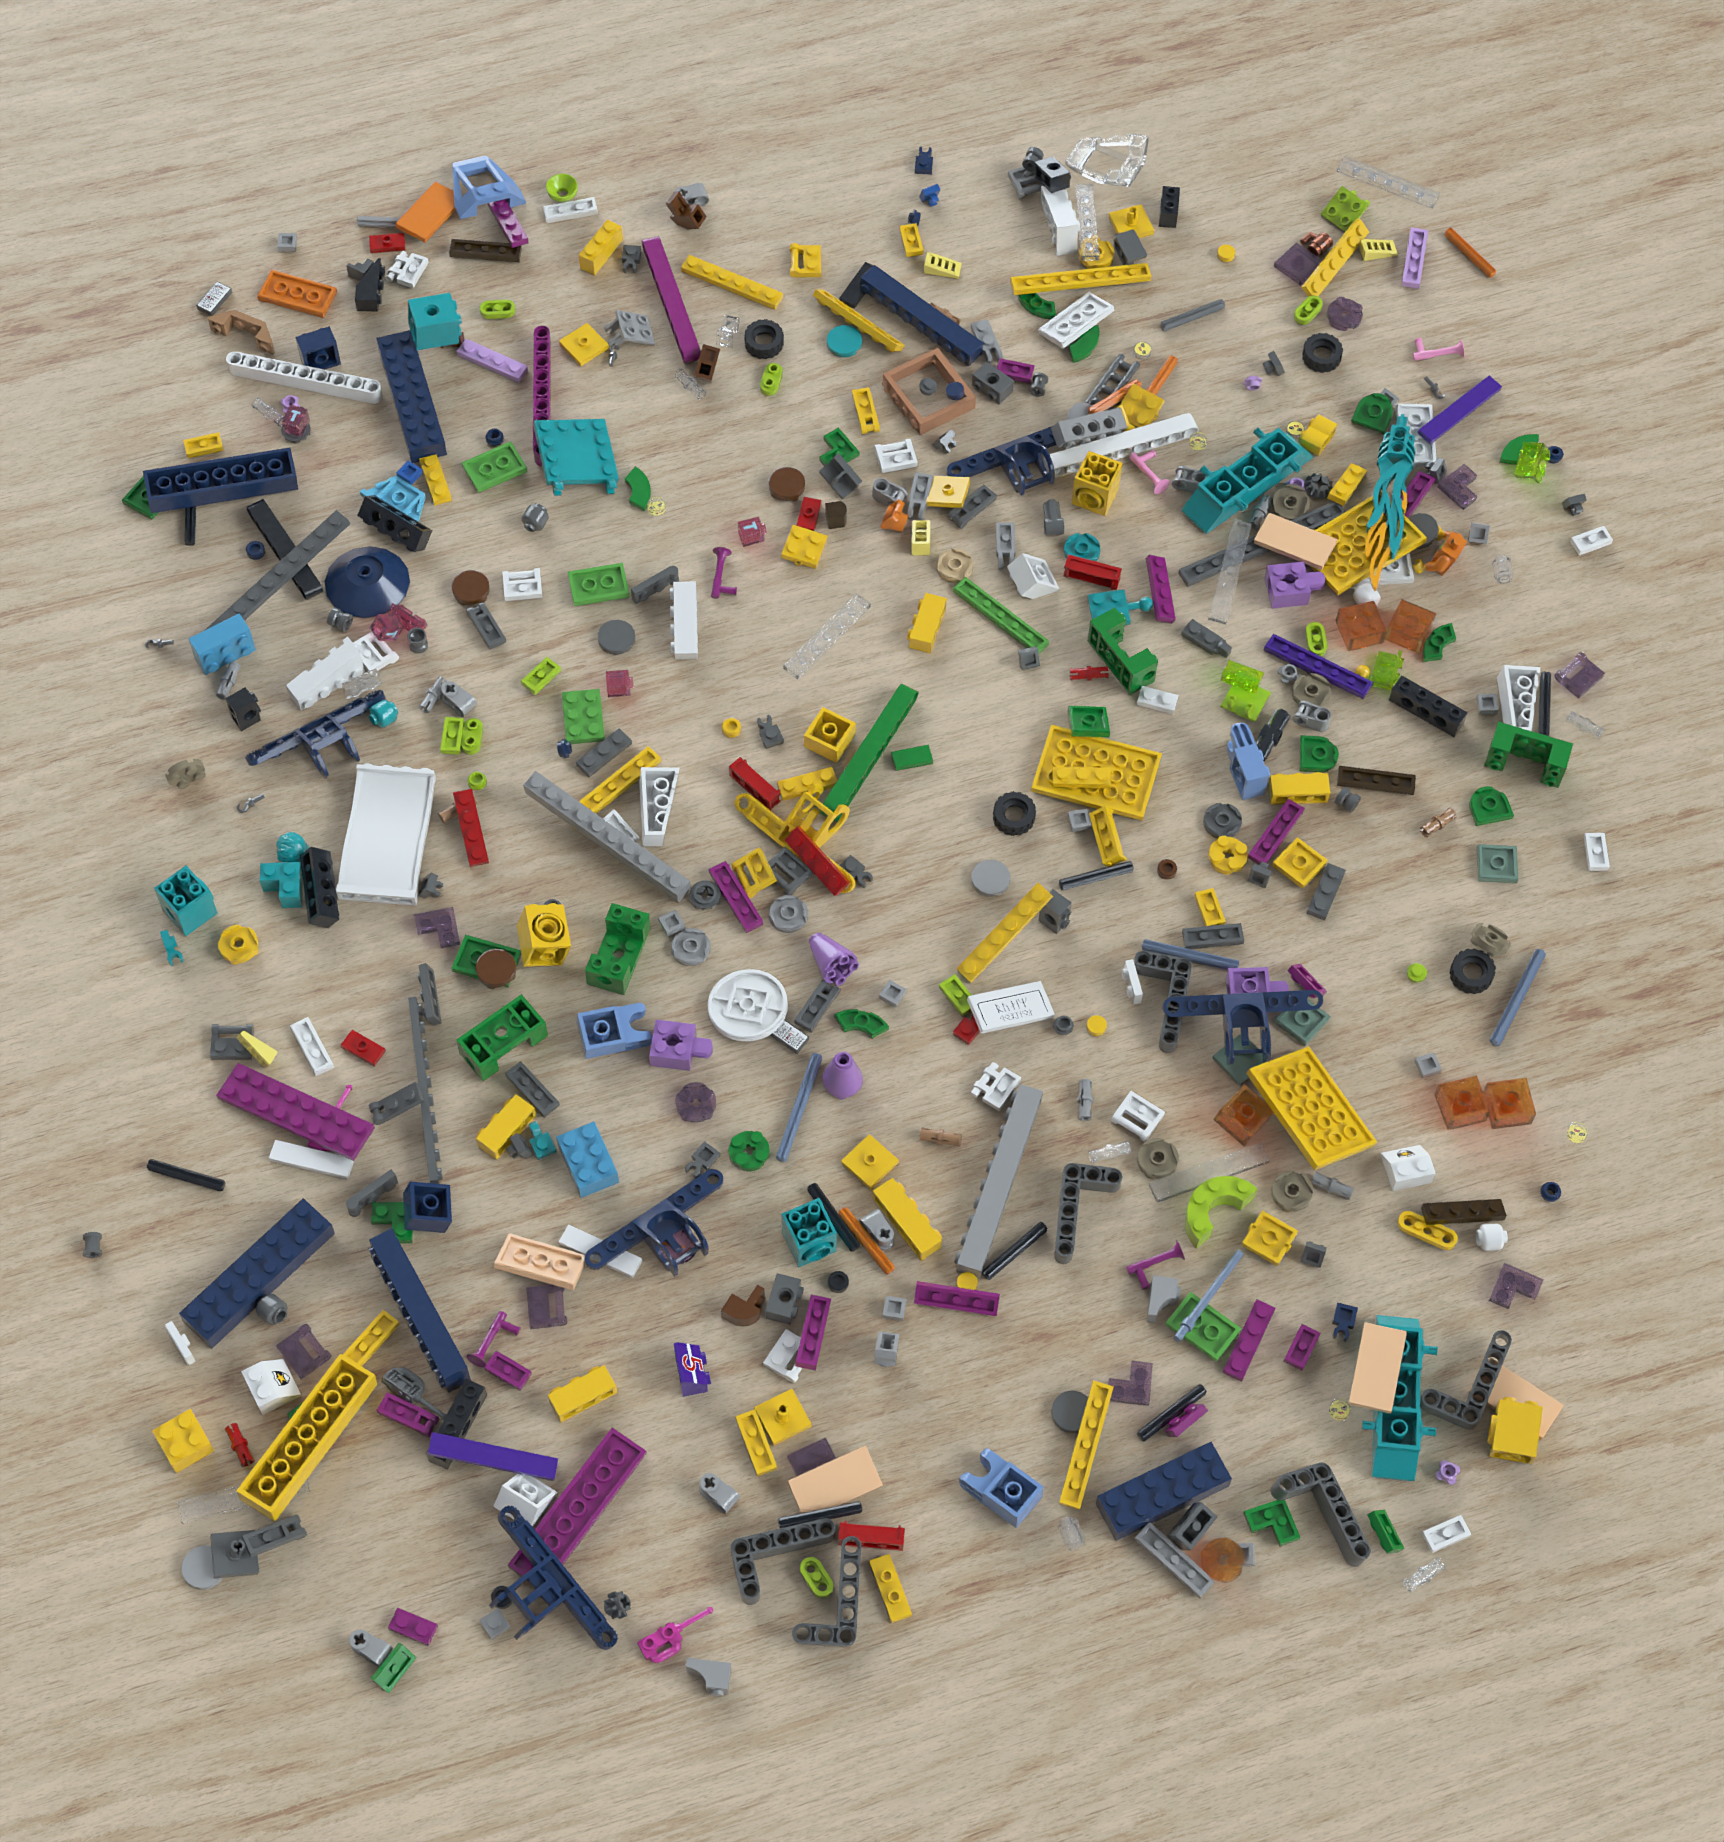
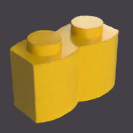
(1318, 434)

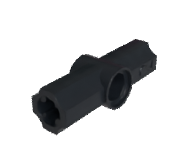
(1272, 732)

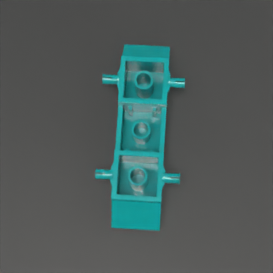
(1236, 486)
(1399, 1434)

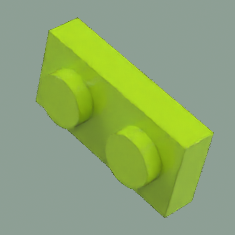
(541, 675)
(452, 735)
(956, 994)

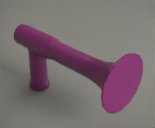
(721, 553)
(1138, 1267)
(478, 1357)

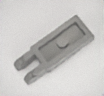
(984, 332)
(919, 493)
(1005, 542)

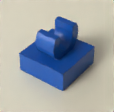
(930, 194)
(409, 472)

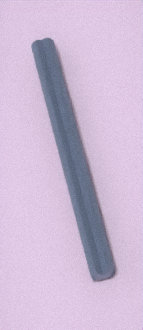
(1517, 997)
(799, 1107)

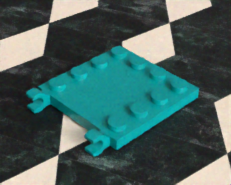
(576, 453)

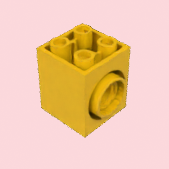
(1096, 483)
(543, 935)
(1515, 1430)

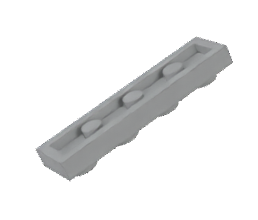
(1174, 1560)

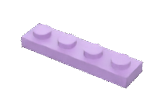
(1414, 258)
(492, 360)

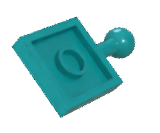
(1105, 601)

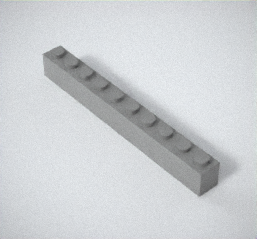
(607, 836)
(999, 1180)

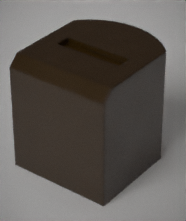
(836, 514)

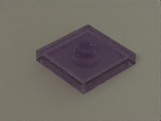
(1297, 263)

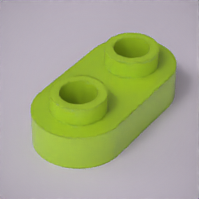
(498, 309)
(1307, 311)
(771, 377)
(1316, 641)
(472, 734)
(817, 1578)

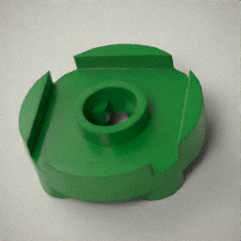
(742, 1159)

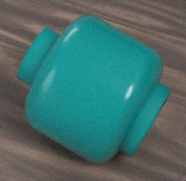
(383, 713)

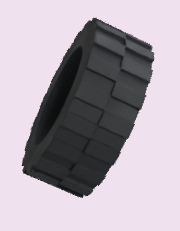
(764, 327)
(1322, 364)
(1014, 799)
(1479, 958)

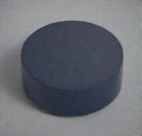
(955, 391)
(255, 550)

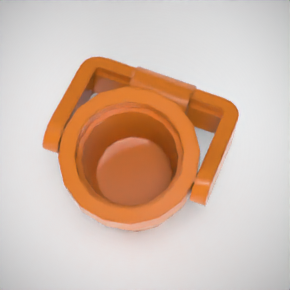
(894, 517)

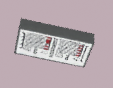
(214, 298)
(790, 1037)

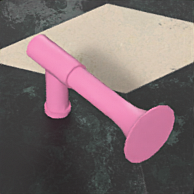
(1422, 354)
(1160, 485)

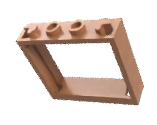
(941, 416)

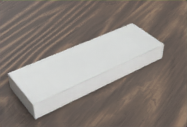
(570, 210)
(311, 1046)

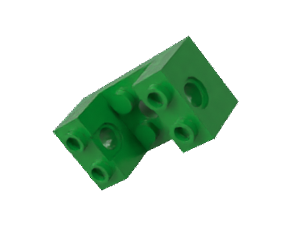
(1131, 672)
(1530, 745)
(627, 933)
(482, 1046)

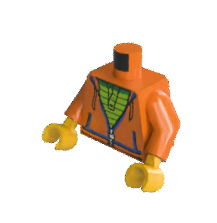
(1445, 554)

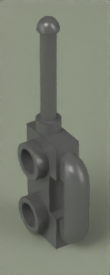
(409, 1391)

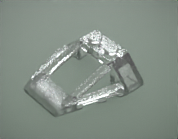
(1134, 161)

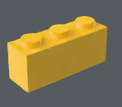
(600, 247)
(927, 622)
(1299, 788)
(503, 1125)
(582, 1393)

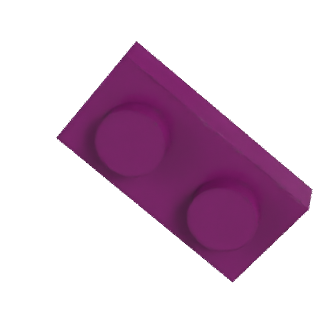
(1016, 370)
(1305, 979)
(1302, 1347)
(508, 1370)
(1191, 1415)
(412, 1626)

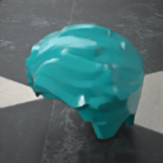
(290, 847)

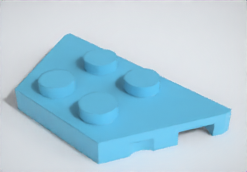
(400, 495)

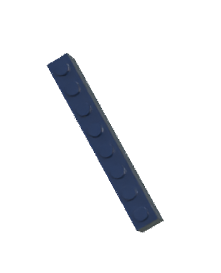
(921, 315)

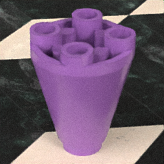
(832, 959)
(842, 1076)

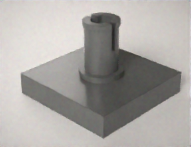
(231, 1556)

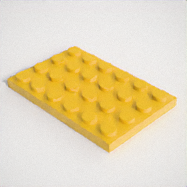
(1347, 560)
(1131, 772)
(1311, 1108)

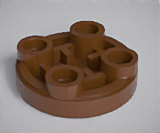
(786, 484)
(470, 587)
(496, 968)

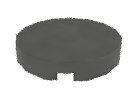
(1427, 526)
(616, 636)
(1222, 820)
(1069, 1410)

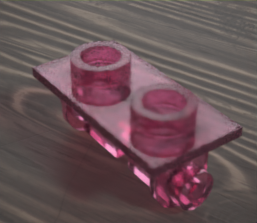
(406, 618)

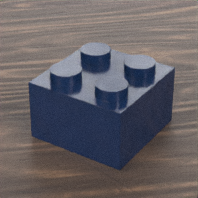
(318, 349)
(427, 1207)

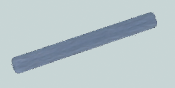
(1191, 955)

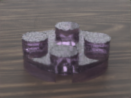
(1348, 306)
(695, 1113)

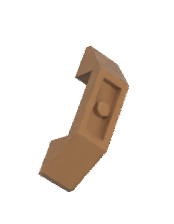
(225, 321)

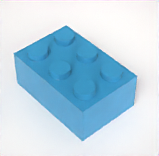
(222, 644)
(587, 1159)

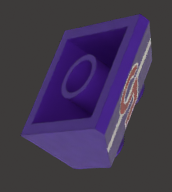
(691, 1368)

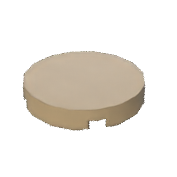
(954, 565)

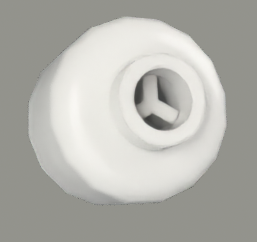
(1364, 593)
(1491, 1237)

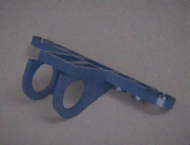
(1013, 456)
(326, 728)
(1244, 1011)
(660, 1225)
(550, 1582)

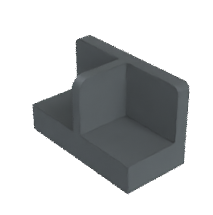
(1128, 247)
(840, 476)

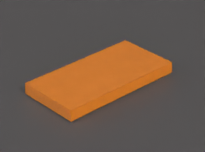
(428, 212)
(297, 293)

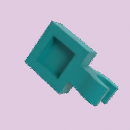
(170, 943)
(541, 1143)

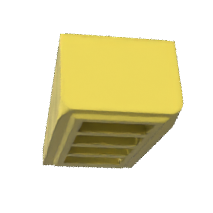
(1372, 254)
(935, 259)
(920, 537)
(262, 1053)

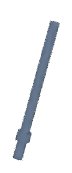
(1189, 1322)

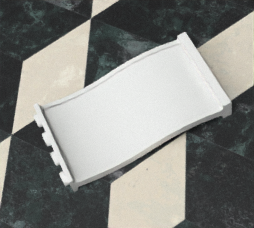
(386, 834)

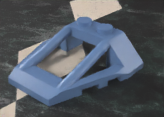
(503, 189)

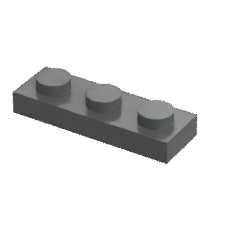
(604, 752)
(1326, 891)
(1213, 936)
(429, 994)
(532, 1089)

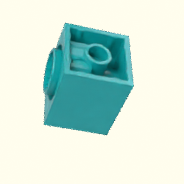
(434, 321)
(186, 900)
(809, 1232)

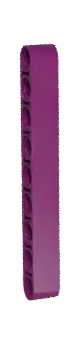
(671, 299)
(541, 381)

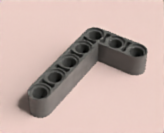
(1176, 978)
(1070, 1204)
(1478, 1388)
(1328, 1507)
(774, 1548)
(843, 1602)

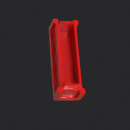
(1092, 572)
(754, 783)
(872, 1536)

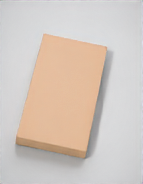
(1295, 541)
(540, 1261)
(1377, 1368)
(1511, 1385)
(835, 1481)

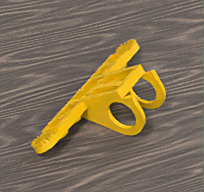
(779, 830)

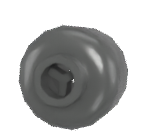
(535, 517)
(271, 1309)

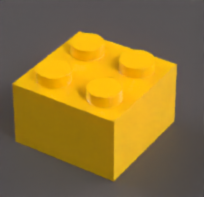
(829, 734)
(183, 1440)

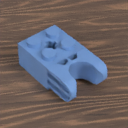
(1247, 763)
(616, 1030)
(1000, 1486)

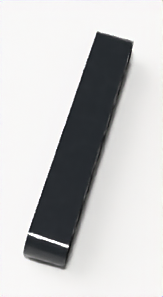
(282, 545)

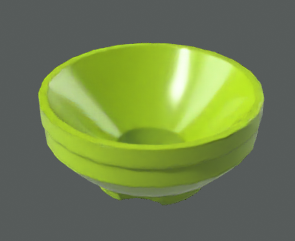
(559, 183)

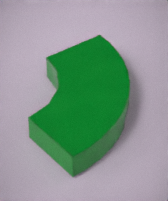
(1037, 306)
(1085, 345)
(1512, 450)
(640, 488)
(1437, 641)
(862, 1021)

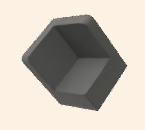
(359, 270)

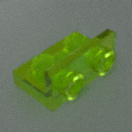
(1532, 461)
(1386, 669)
(1242, 676)

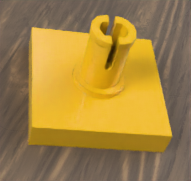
(1132, 218)
(783, 1417)

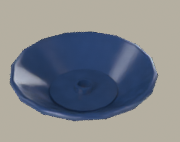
(371, 593)

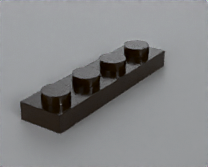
(484, 250)
(1376, 780)
(1463, 1211)

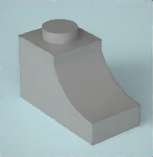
(1162, 1294)
(886, 1349)
(713, 1673)

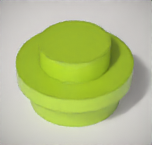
(477, 781)
(1416, 972)

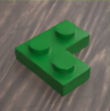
(839, 444)
(392, 1214)
(1274, 1515)

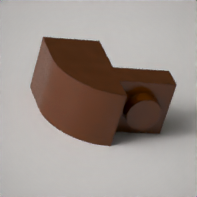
(683, 214)
(707, 363)
(744, 1312)

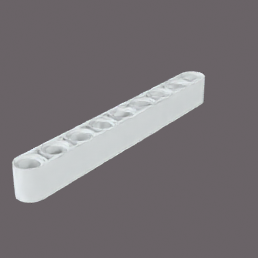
(304, 377)
(1125, 443)

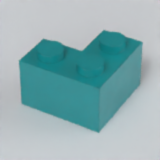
(286, 879)

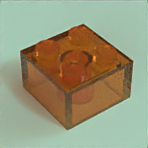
(1361, 626)
(1410, 626)
(1462, 1102)
(1509, 1103)
(1244, 1115)

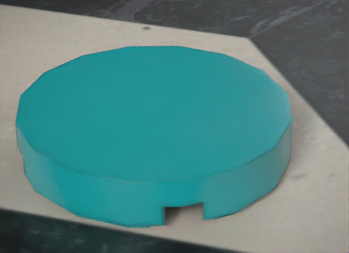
(844, 341)
(1082, 546)

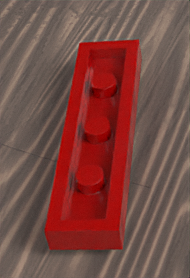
(470, 827)
(817, 861)

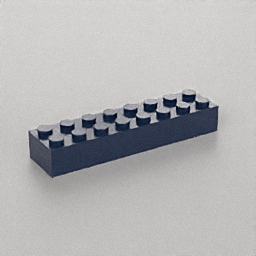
(411, 396)
(220, 480)
(257, 1273)
(418, 1310)

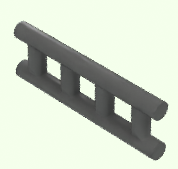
(1101, 386)

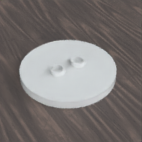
(747, 1005)

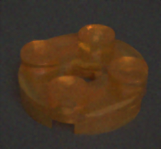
(1234, 1563)

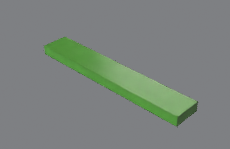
(1000, 615)

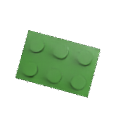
(494, 467)
(598, 584)
(583, 716)
(1211, 1331)

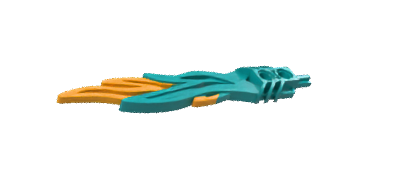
(1394, 462)

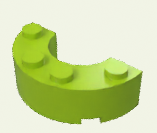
(1209, 1194)

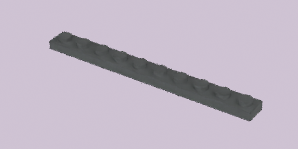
(1212, 564)
(286, 568)
(422, 1065)

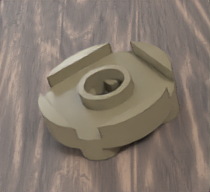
(1286, 493)
(1315, 682)
(184, 773)
(1490, 939)
(1157, 1169)
(1288, 1201)

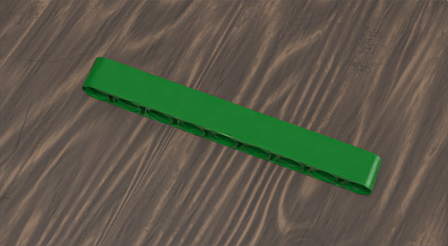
(871, 749)

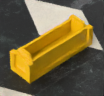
(1107, 836)

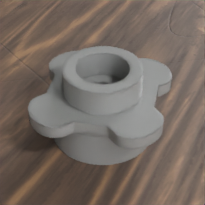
(1290, 669)

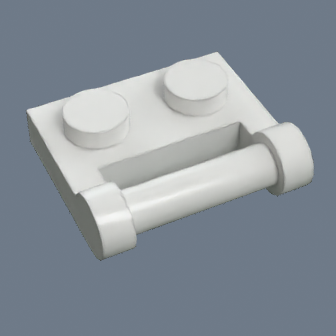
(897, 459)
(522, 588)
(370, 656)
(1141, 1111)
(782, 1355)

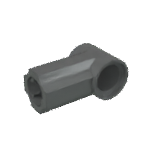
(1053, 522)

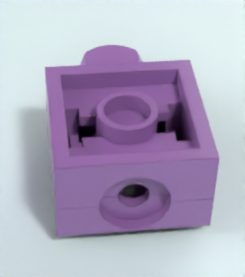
(1296, 590)
(1252, 981)
(677, 1052)

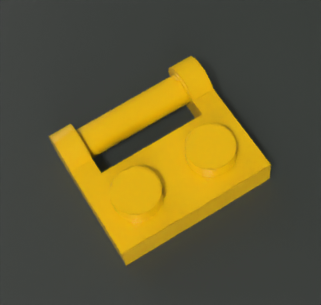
(811, 260)
(759, 870)

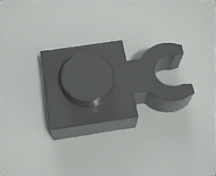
(631, 257)
(769, 734)
(856, 869)
(704, 1158)

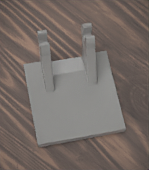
(633, 328)

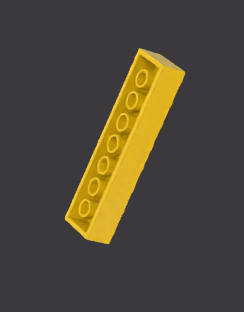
(307, 1437)

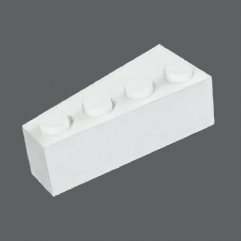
(1061, 220)
(685, 620)
(326, 675)
(1518, 694)
(656, 799)

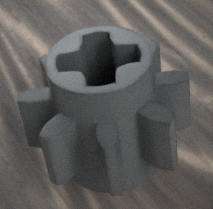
(617, 1605)

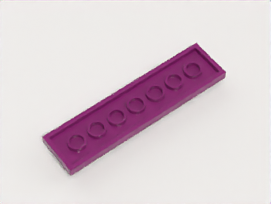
(295, 1111)
(585, 1498)

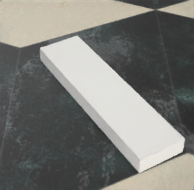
(311, 1159)
(581, 1242)

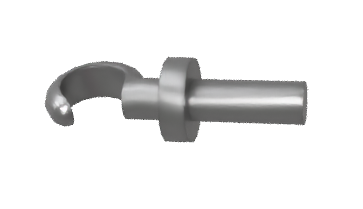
(612, 355)
(1434, 387)
(159, 643)
(250, 802)

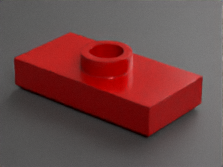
(387, 243)
(809, 513)
(363, 1048)

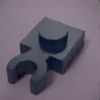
(924, 162)
(1344, 1318)

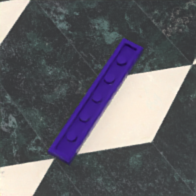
(1459, 409)
(1318, 665)
(492, 1456)

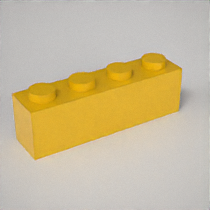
(907, 1219)

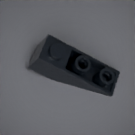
(368, 289)

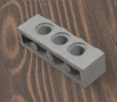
(1064, 429)

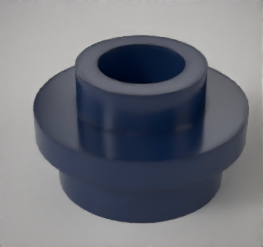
(914, 217)
(494, 433)
(1557, 456)
(564, 748)
(1554, 1187)

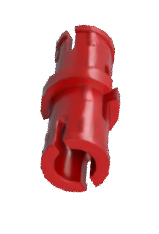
(1089, 673)
(239, 1444)

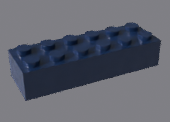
(1163, 1491)

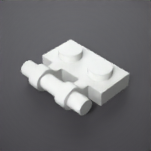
(411, 271)
(1000, 1090)

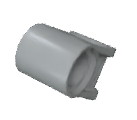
(694, 194)
(1189, 479)
(889, 492)
(457, 698)
(1312, 716)
(878, 1227)
(721, 1494)
(372, 1650)

